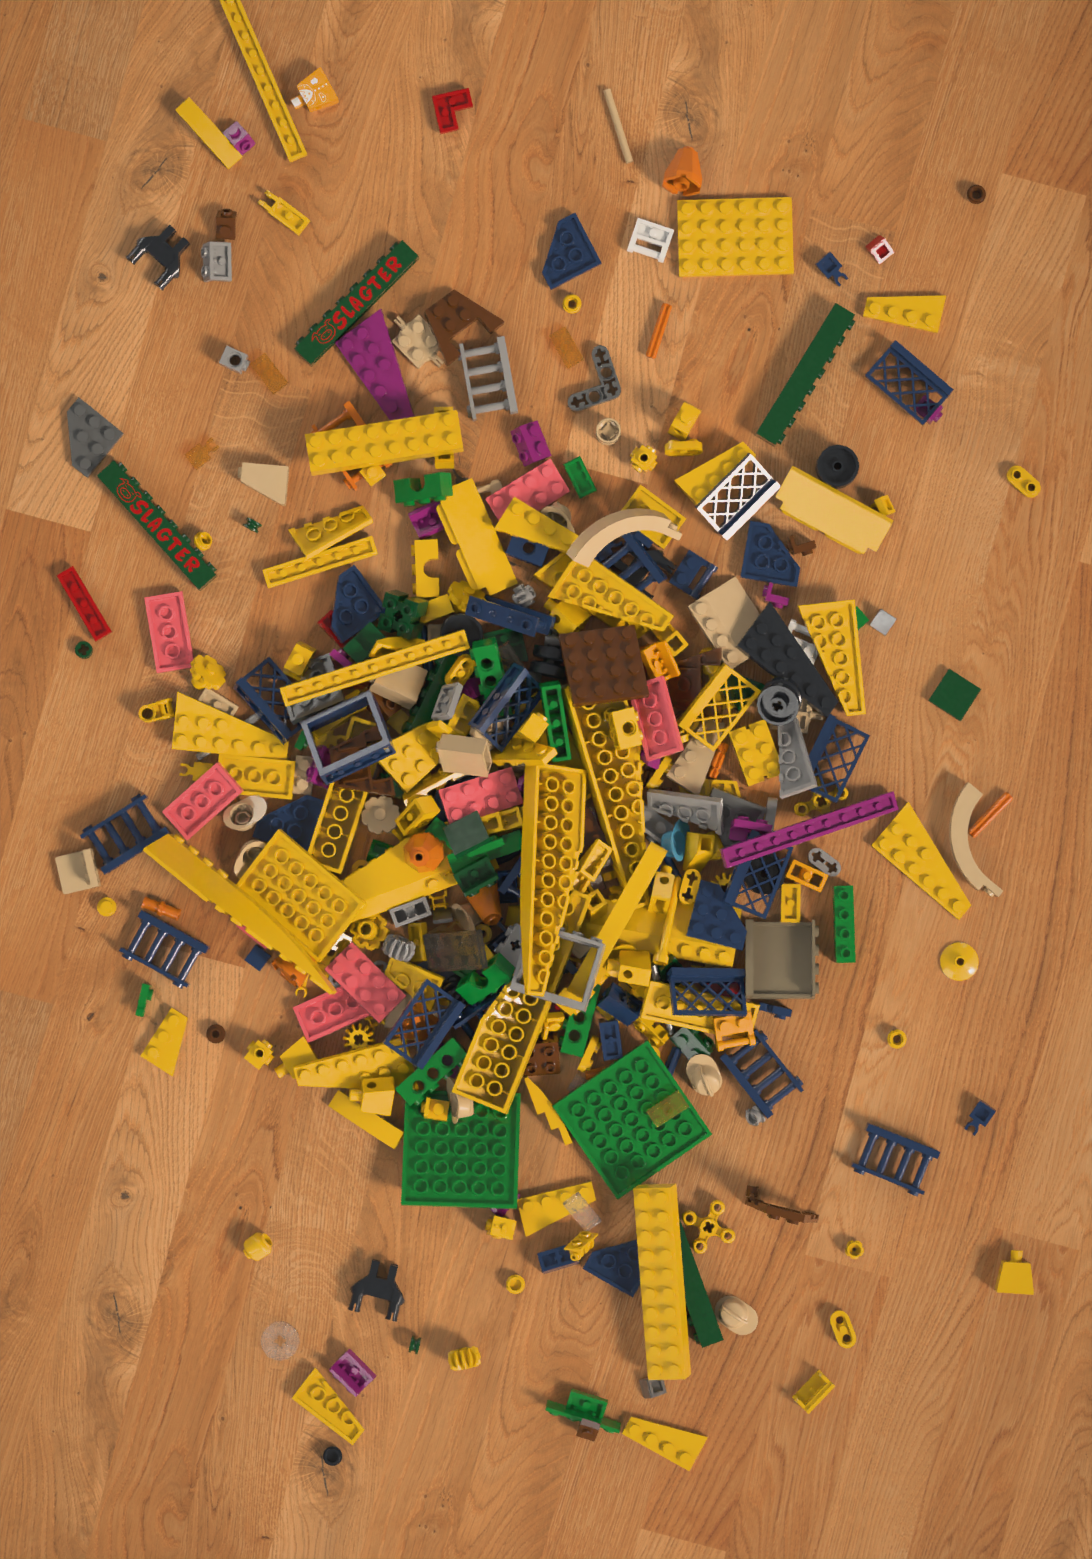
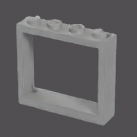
(574, 937)

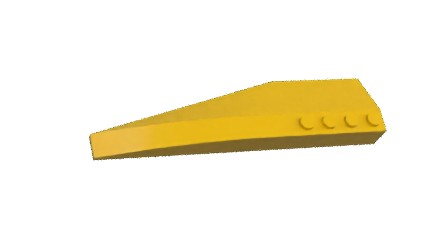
(613, 784)
(549, 859)
(392, 883)
(216, 888)
(645, 933)
(512, 1028)

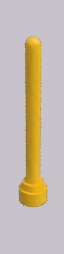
(661, 956)

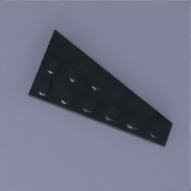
(779, 653)

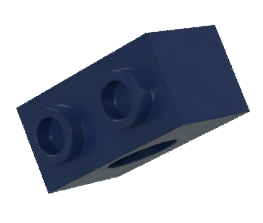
(534, 558)

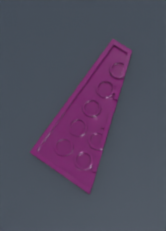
(376, 364)

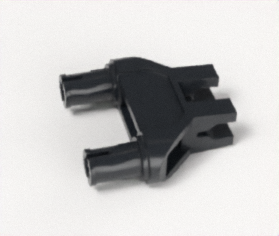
(163, 253)
(638, 575)
(378, 1287)

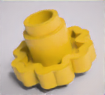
(460, 595)
(207, 673)
(369, 932)

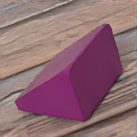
(654, 764)

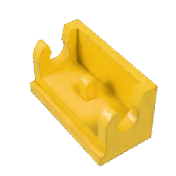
(463, 714)
(813, 1391)

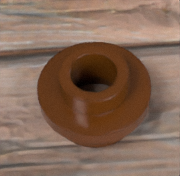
(976, 188)
(220, 1029)

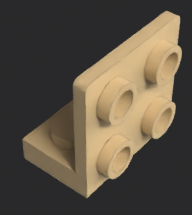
(78, 871)

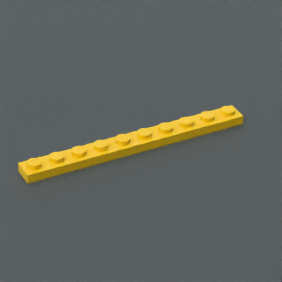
(264, 79)
(374, 667)

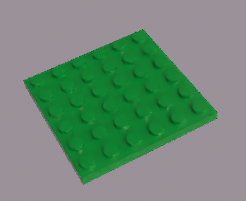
(612, 1121)
(461, 1162)

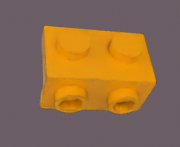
(659, 660)

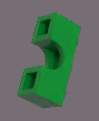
(436, 487)
(476, 988)

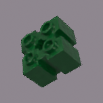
(402, 614)
(363, 643)

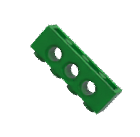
(488, 649)
(554, 712)
(844, 924)
(577, 1047)
(406, 1088)

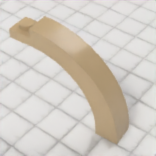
(614, 525)
(959, 843)

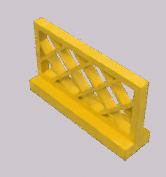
(705, 696)

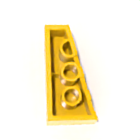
(704, 478)

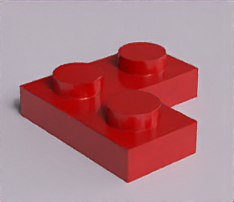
(446, 106)

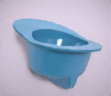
(675, 840)

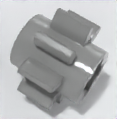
(524, 595)

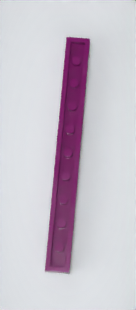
(808, 829)

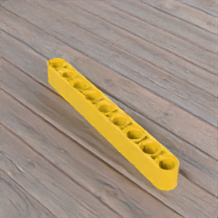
(620, 914)

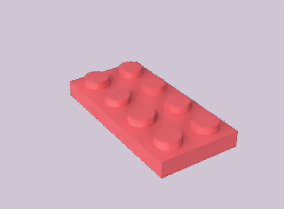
(535, 488)
(169, 632)
(657, 721)
(481, 795)
(202, 801)
(365, 982)
(328, 1014)

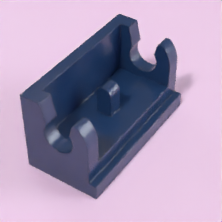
(620, 1004)
(610, 1039)
(555, 1259)

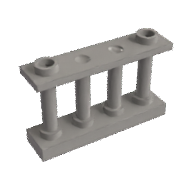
(505, 385)

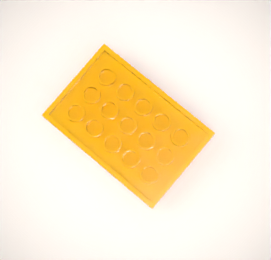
(735, 237)
(301, 894)

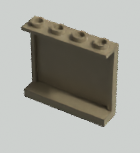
(781, 960)

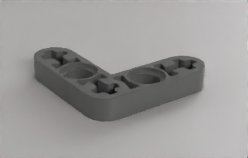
(601, 389)

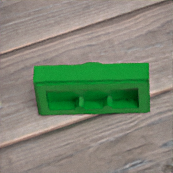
(580, 477)

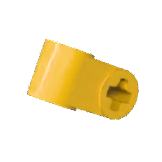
(159, 711)

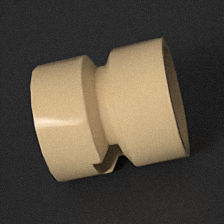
(608, 431)

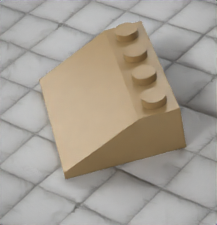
(725, 619)

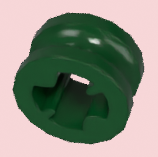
(252, 525)
(88, 653)
(414, 1344)

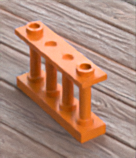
(349, 413)

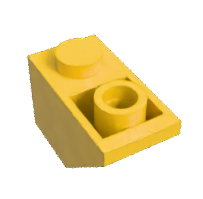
(698, 850)

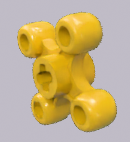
(813, 804)
(716, 1230)

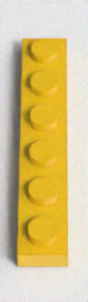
(321, 562)

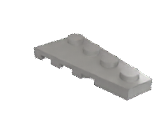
(795, 766)
(698, 809)

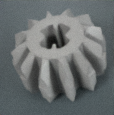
(398, 947)

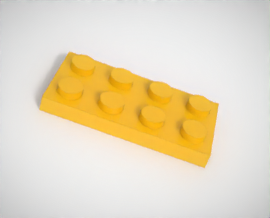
(261, 775)

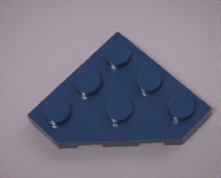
(569, 253)
(768, 558)
(353, 605)
(295, 819)
(714, 920)
(617, 1266)

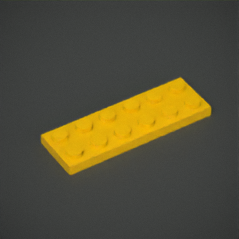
(658, 1008)

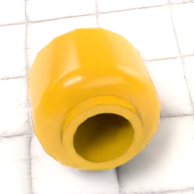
(257, 1246)

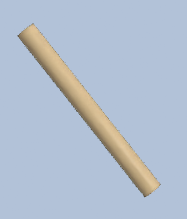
(618, 126)

